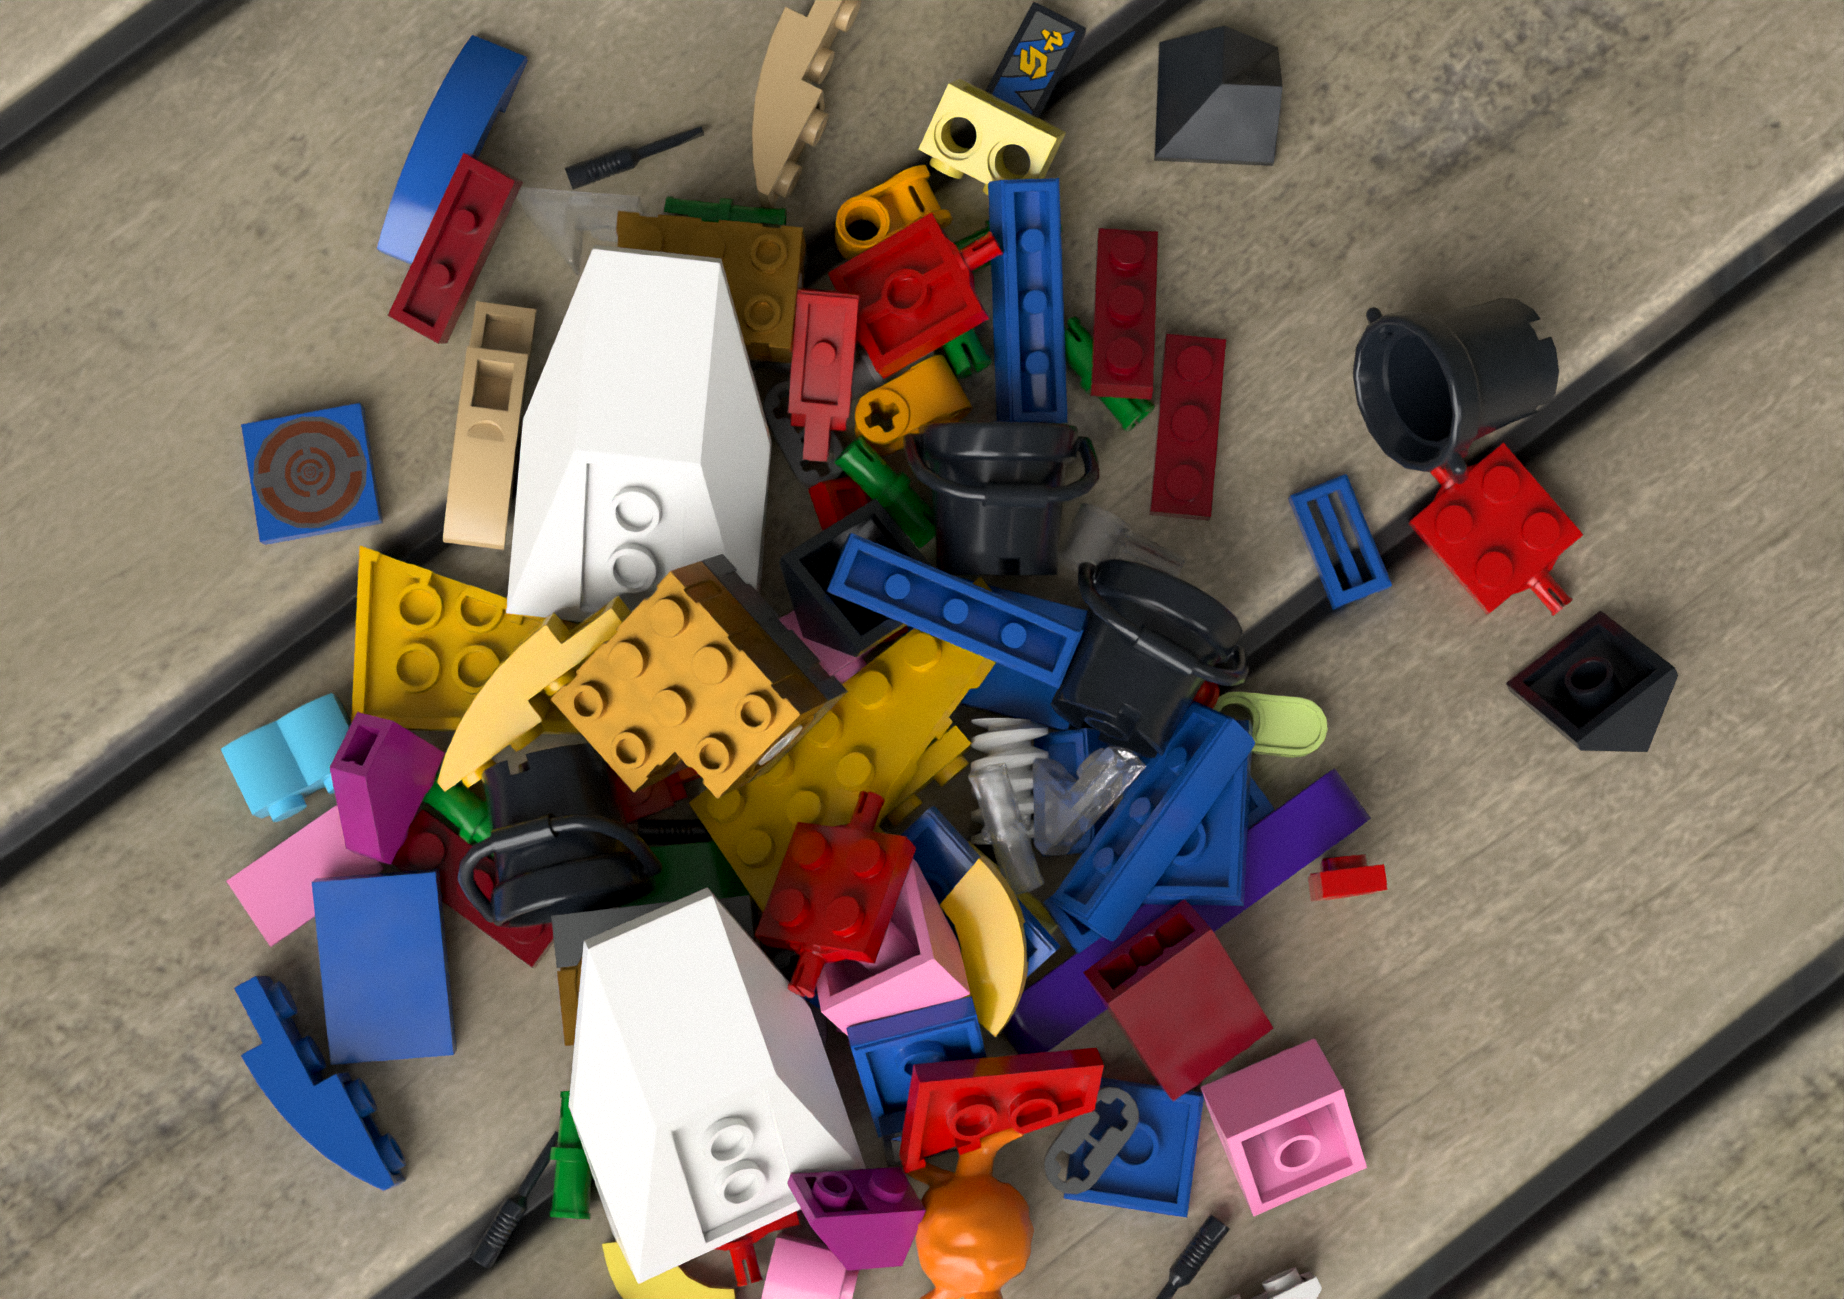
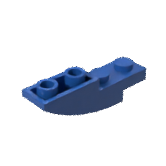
(327, 1112)

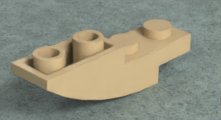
(786, 104)
(489, 425)

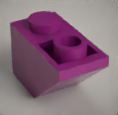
(380, 784)
(861, 1214)

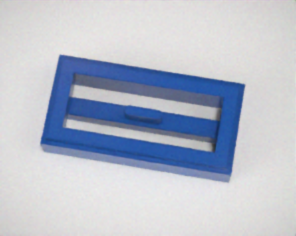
(1358, 589)

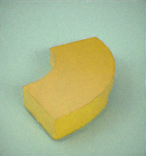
(990, 941)

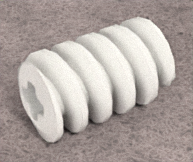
(1009, 743)

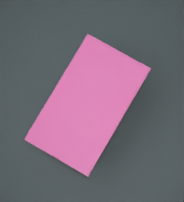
(279, 884)

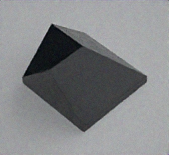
(1217, 99)
(809, 570)
(1599, 688)

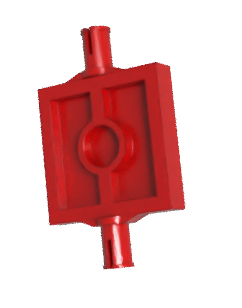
(914, 292)
(1498, 532)
(835, 893)

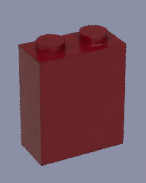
(1179, 999)

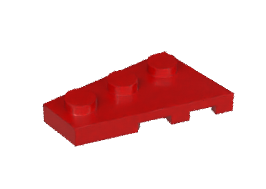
(978, 1097)

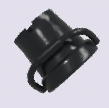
(1450, 379)
(999, 491)
(1144, 654)
(556, 841)

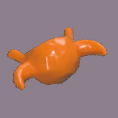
(973, 1226)

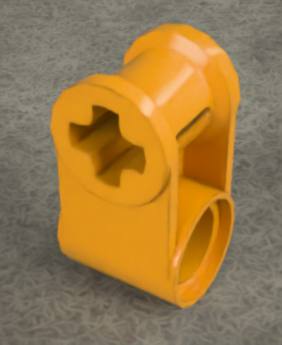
(890, 208)
(915, 398)

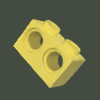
(996, 127)

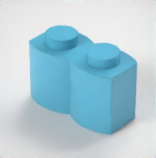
(288, 758)

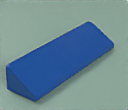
(1028, 301)
(954, 610)
(1154, 821)

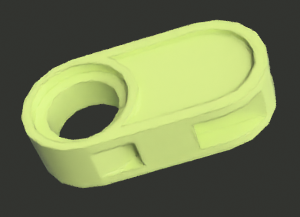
(1280, 723)

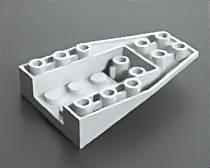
(639, 440)
(697, 1084)

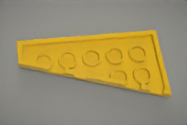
(431, 645)
(857, 746)

